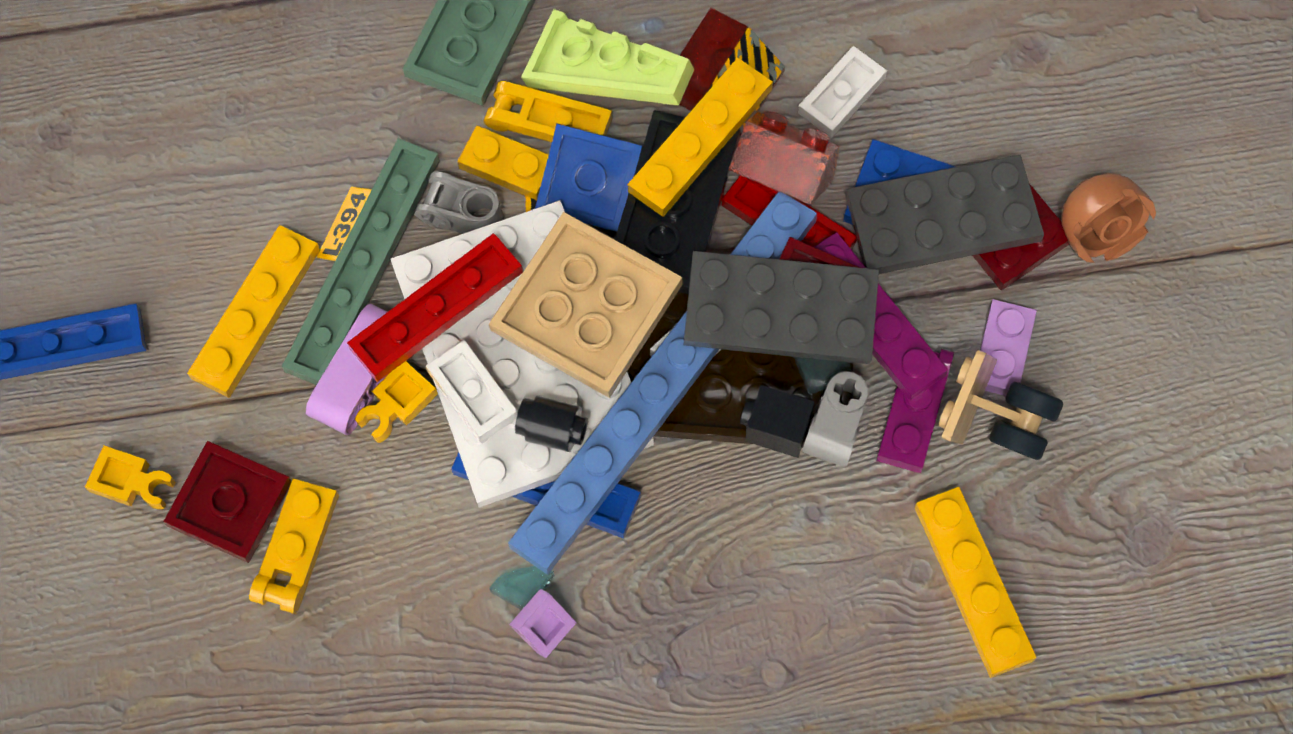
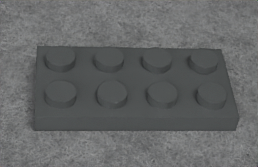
(944, 215)
(781, 307)

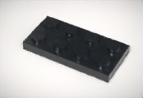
(689, 221)

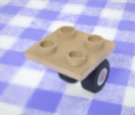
(1025, 420)

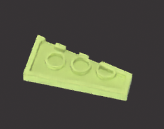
(596, 63)

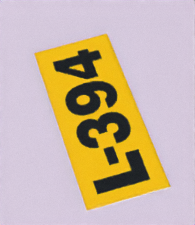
(343, 223)

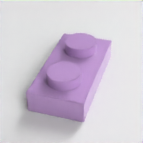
(1007, 340)

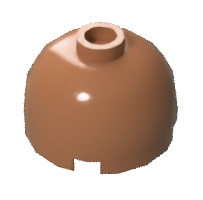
(1106, 216)

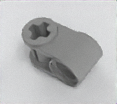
(453, 203)
(836, 424)

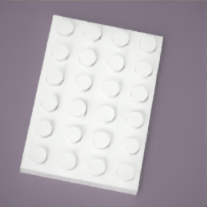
(504, 461)

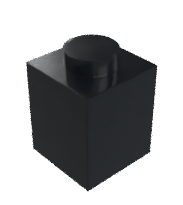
(777, 420)

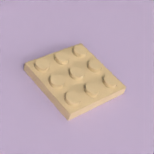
(586, 304)

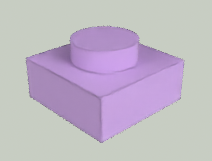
(543, 623)

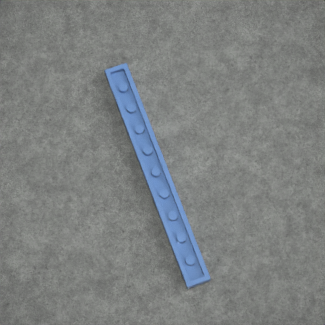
(640, 410)

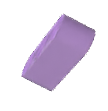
(345, 383)

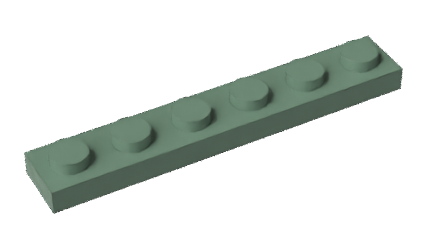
(361, 259)

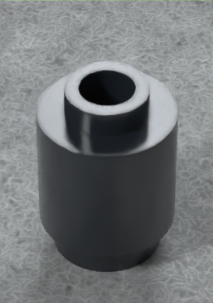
(551, 423)

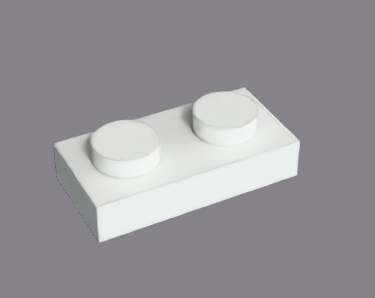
(842, 91)
(472, 391)

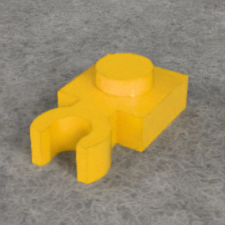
(400, 396)
(124, 476)

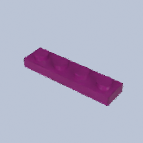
(895, 340)

